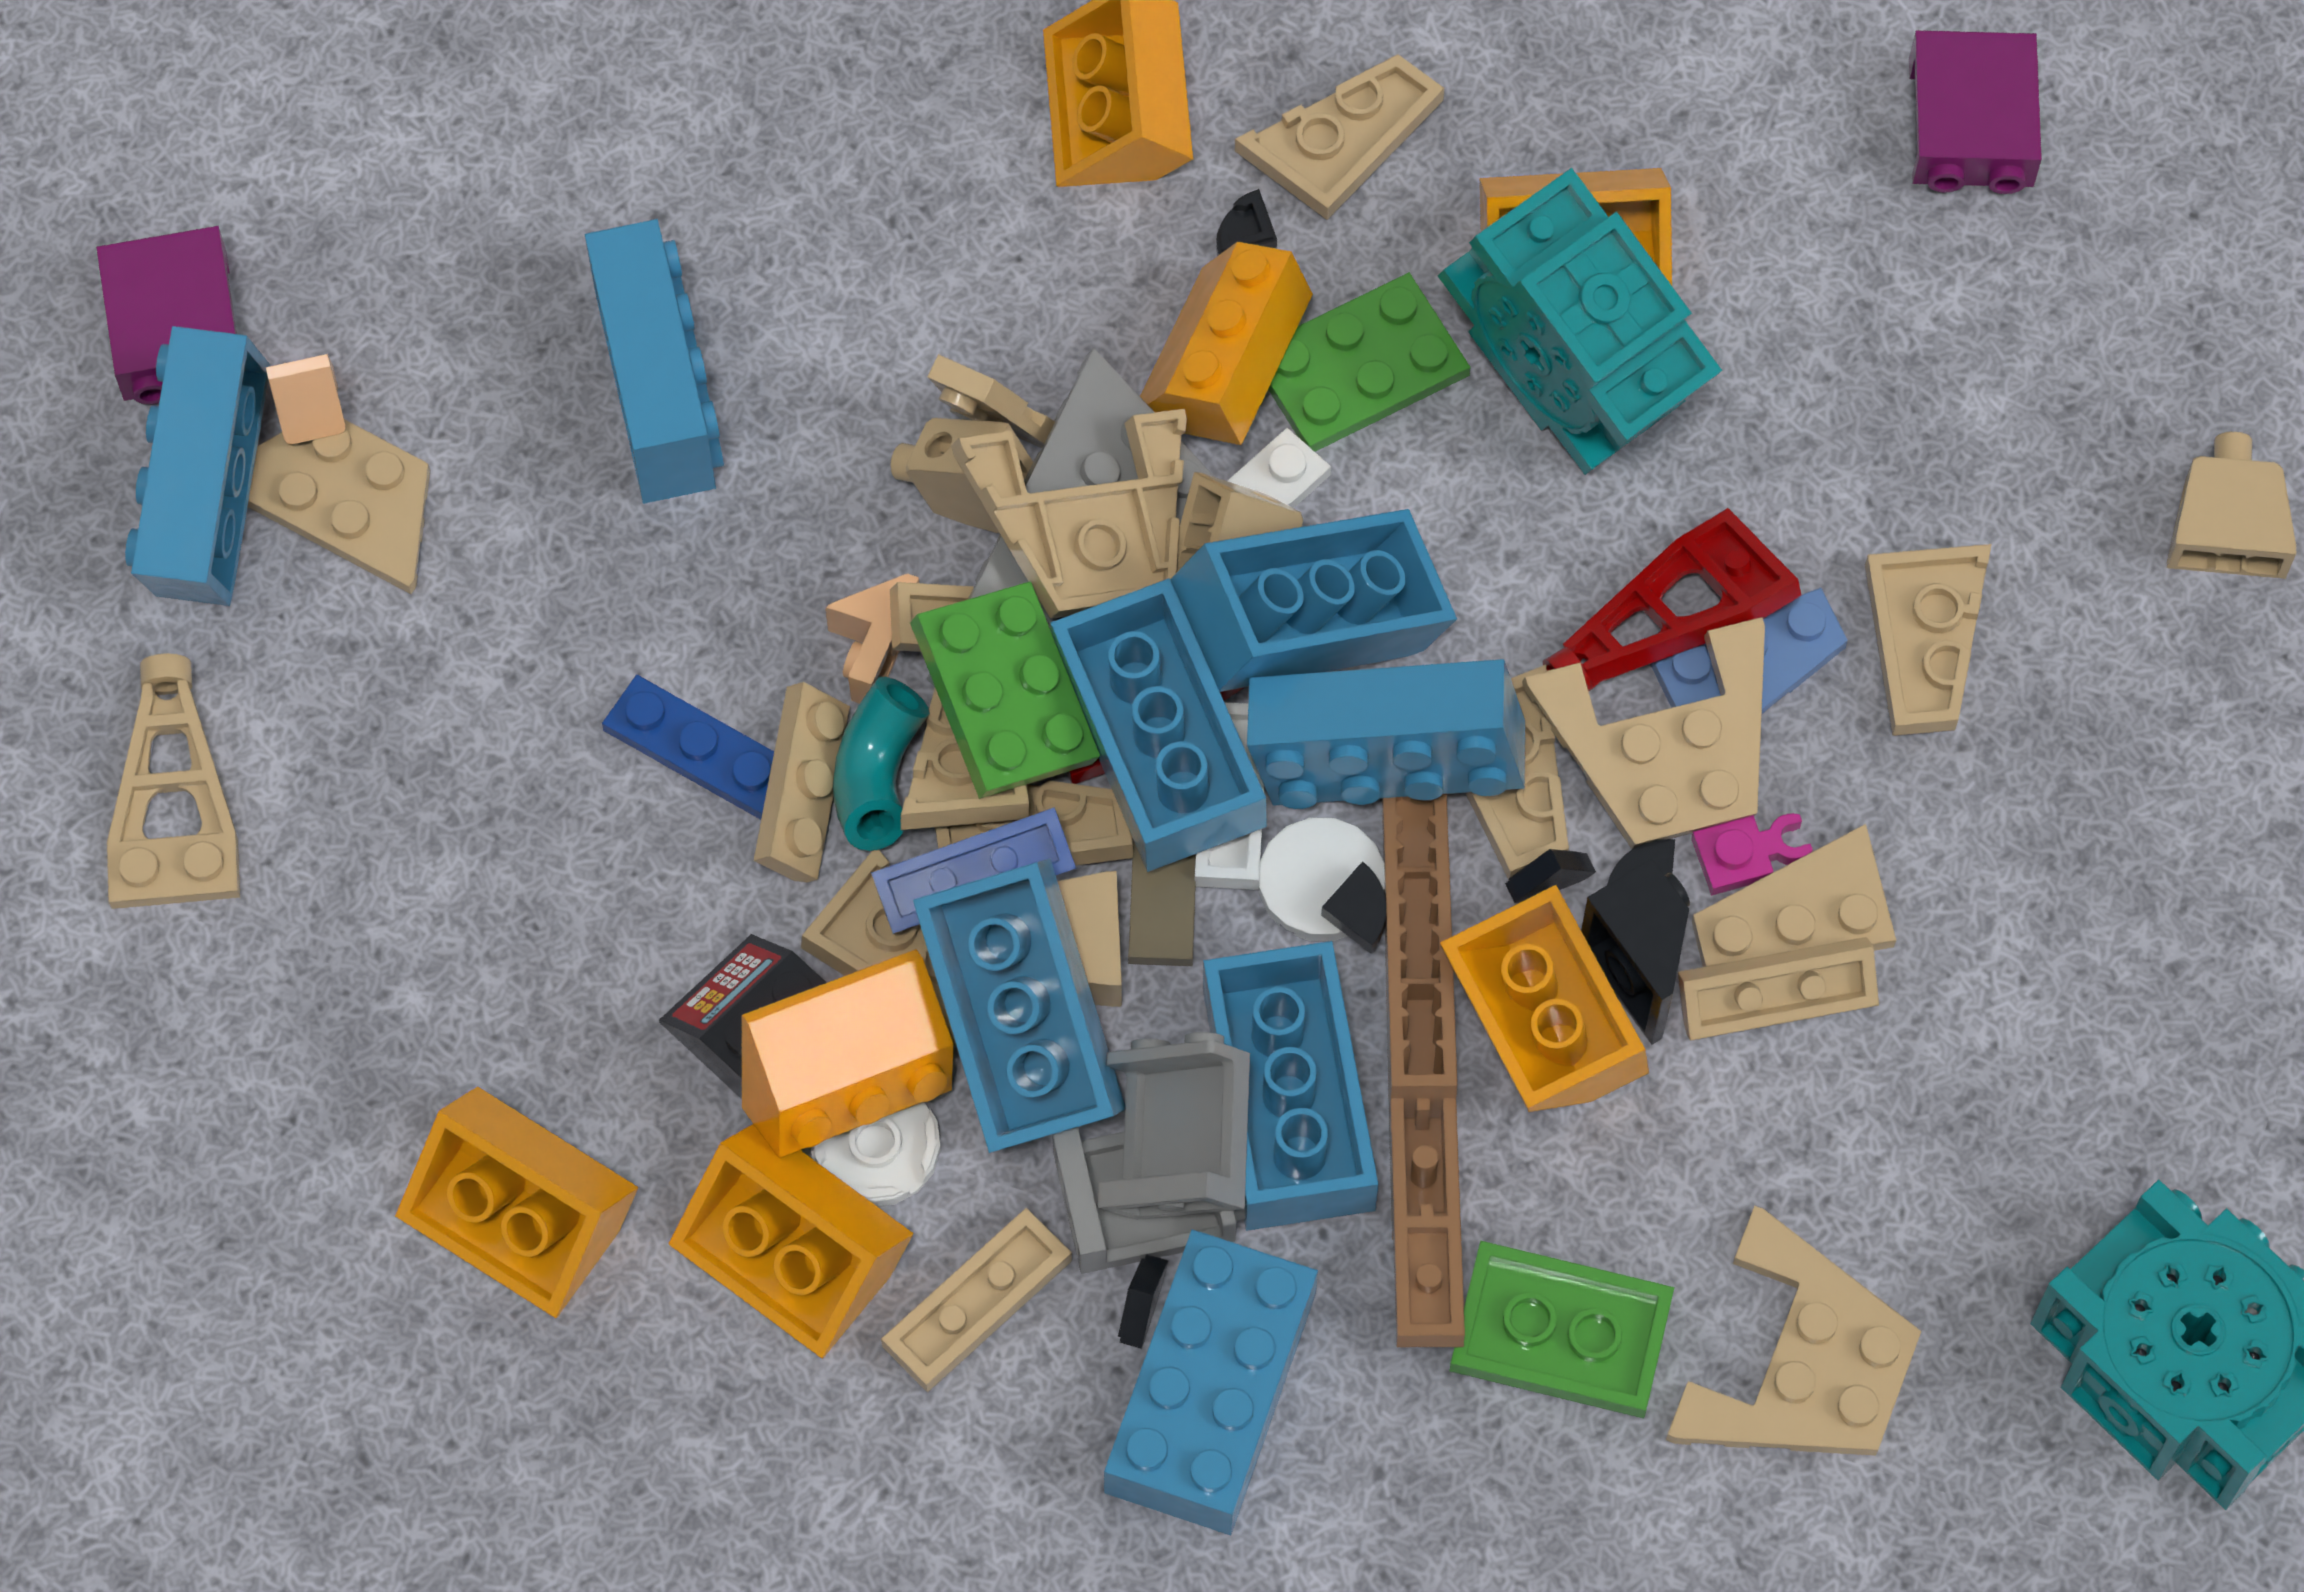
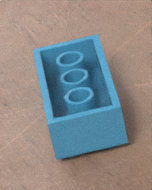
(655, 360)
(198, 466)
(1313, 598)
(1160, 725)
(1387, 733)
(1019, 1005)
(1305, 1100)
(1210, 1382)

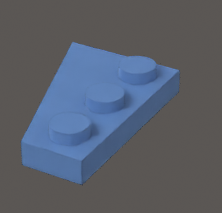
(1796, 646)

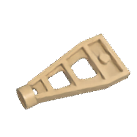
(179, 866)

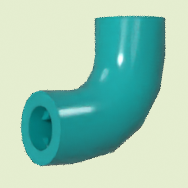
(870, 762)

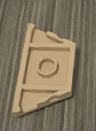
(348, 497)

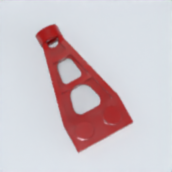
(1731, 563)

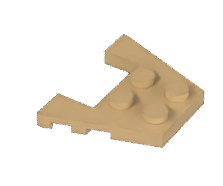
(1087, 539)
(1675, 765)
(1831, 1368)

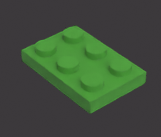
(1365, 363)
(1004, 689)
(1562, 1329)

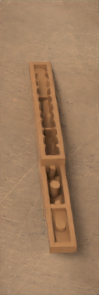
(1422, 1075)

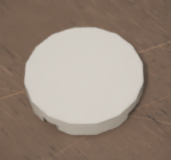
(1307, 867)
(882, 1165)

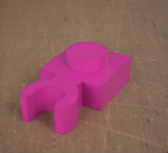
(1739, 854)

